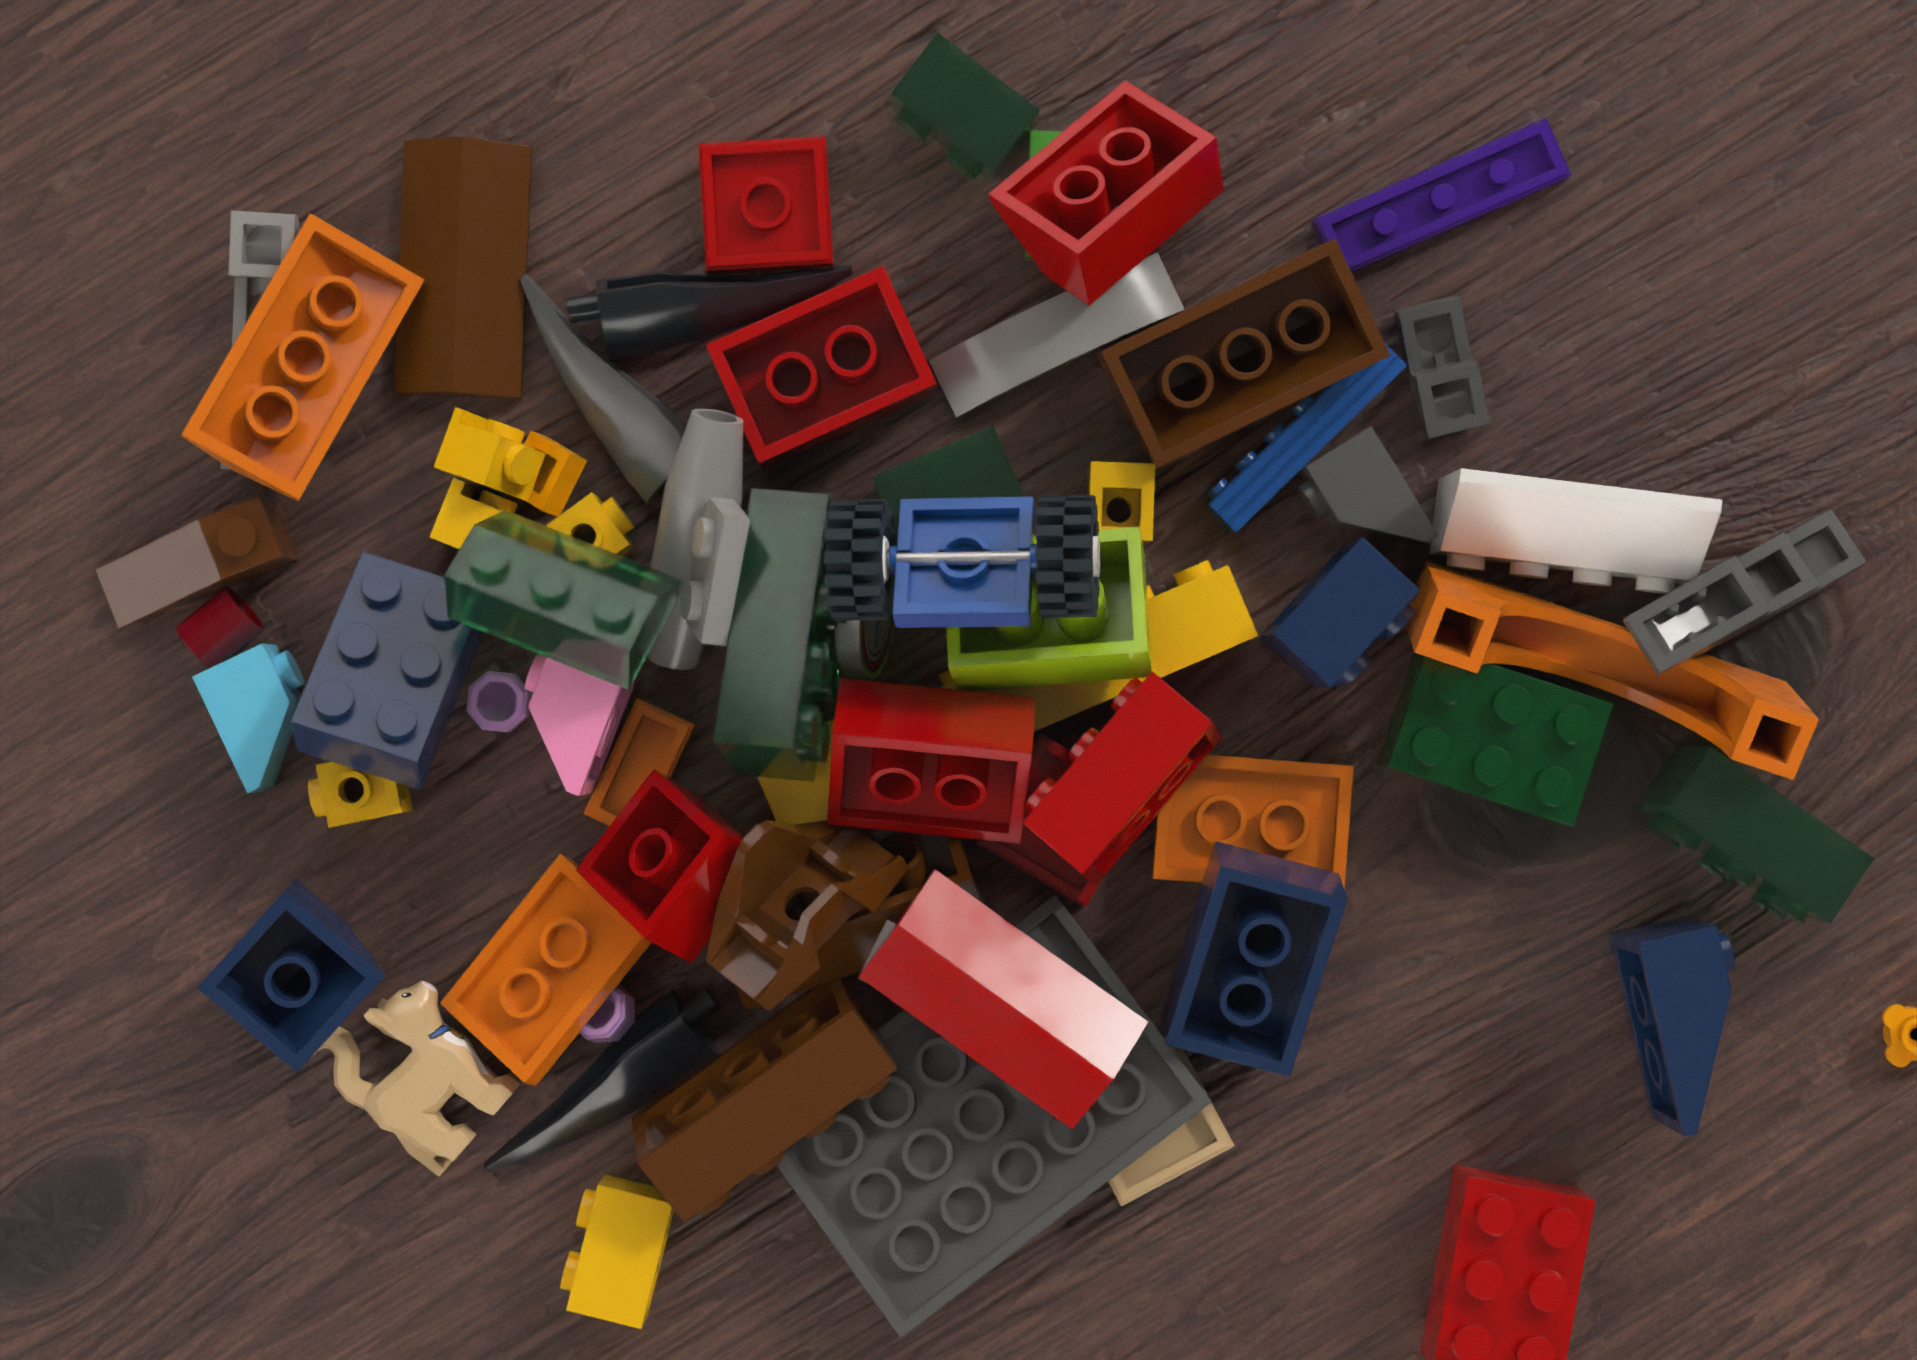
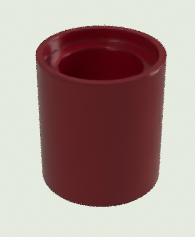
(219, 627)

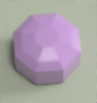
(498, 701)
(612, 1018)

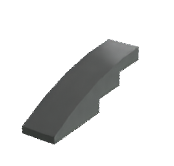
(1744, 592)

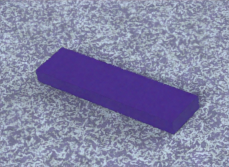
(1445, 196)

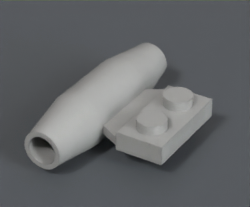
(701, 537)

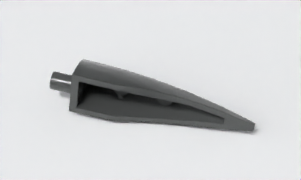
(623, 415)

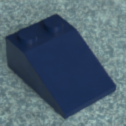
(1676, 1010)

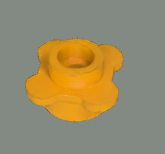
(1897, 1027)

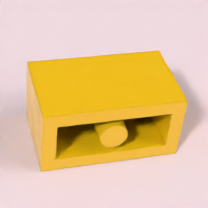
(619, 1253)

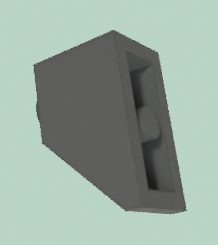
(1364, 492)

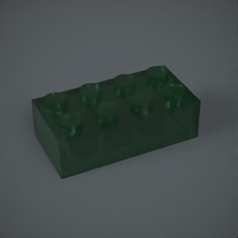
(780, 642)

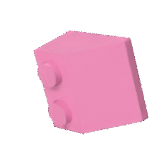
(576, 719)

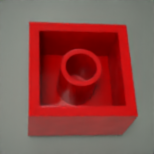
(664, 864)

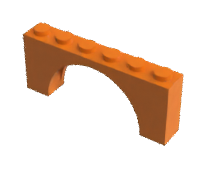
(1734, 707)

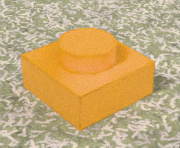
(556, 476)

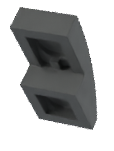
(1441, 367)

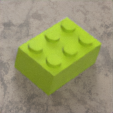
(1071, 648)

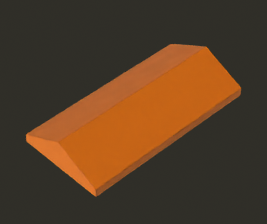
(302, 358)

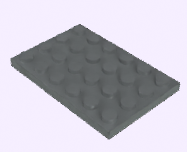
(964, 1169)

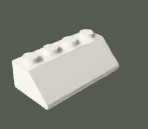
(1572, 528)

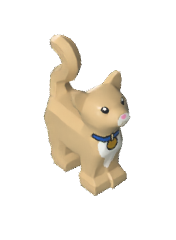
(417, 1089)

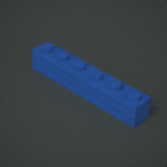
(1298, 443)

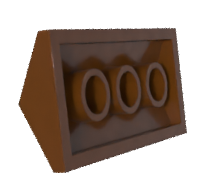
(470, 244)

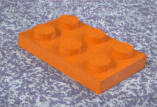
(1257, 805)
(545, 972)

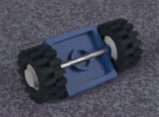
(963, 560)

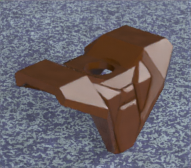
(753, 936)

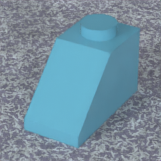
(253, 710)

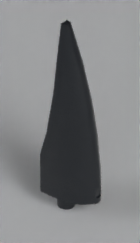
(675, 309)
(648, 1061)

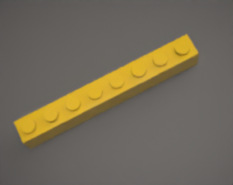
(1185, 627)

